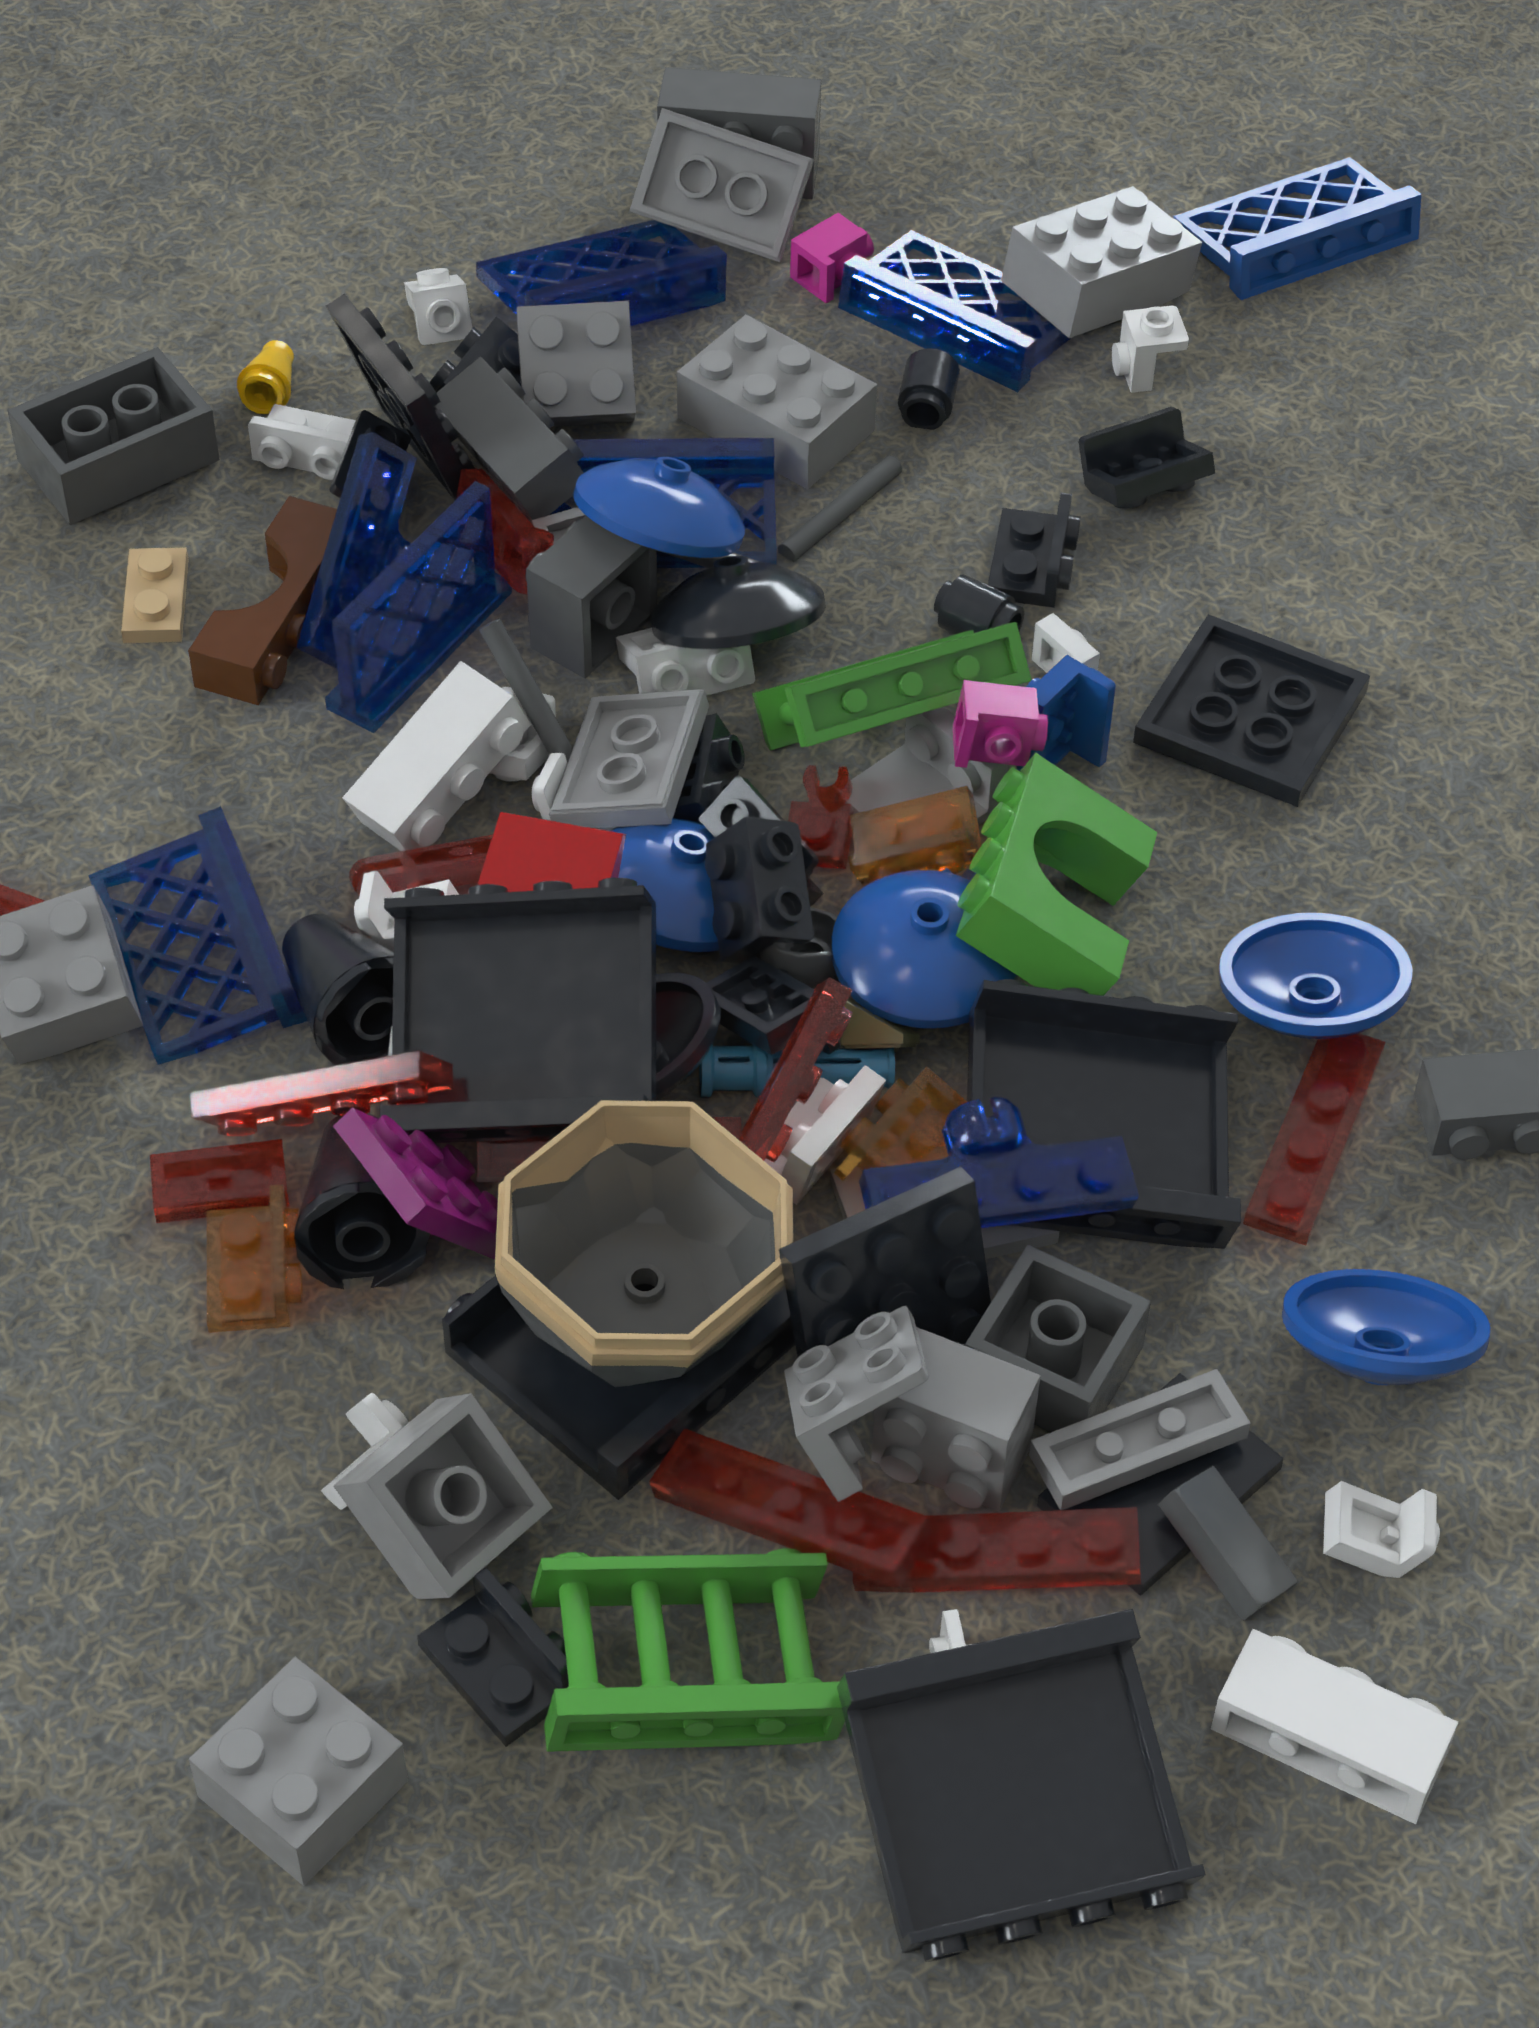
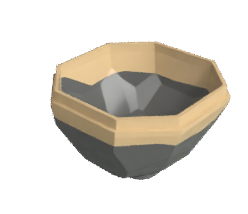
(633, 1202)

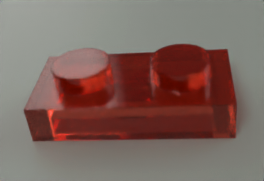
(216, 1179)

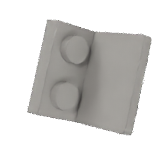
(925, 768)
(847, 1380)

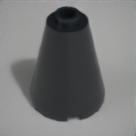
(342, 987)
(350, 1224)

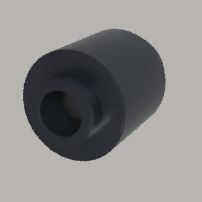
(928, 388)
(974, 606)

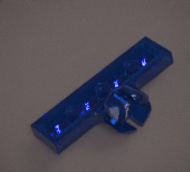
(361, 539)
(1014, 1175)

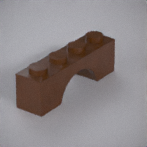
(248, 648)

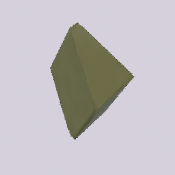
(872, 1031)

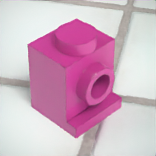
(821, 253)
(997, 724)

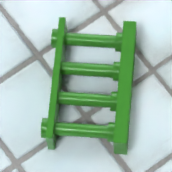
(889, 687)
(687, 1715)

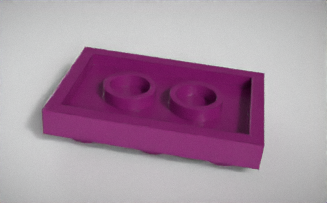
(423, 1181)

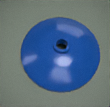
(660, 507)
(672, 869)
(908, 966)
(1315, 975)
(1385, 1325)

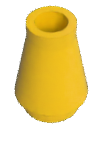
(267, 378)

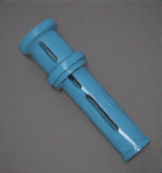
(750, 1067)

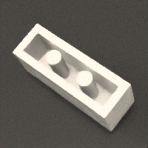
(438, 760)
(1334, 1724)

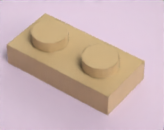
(155, 595)

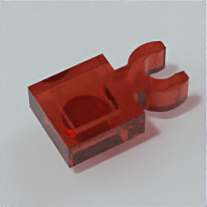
(825, 818)

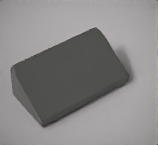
(1227, 1542)

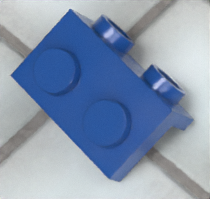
(1077, 709)

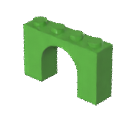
(1015, 909)

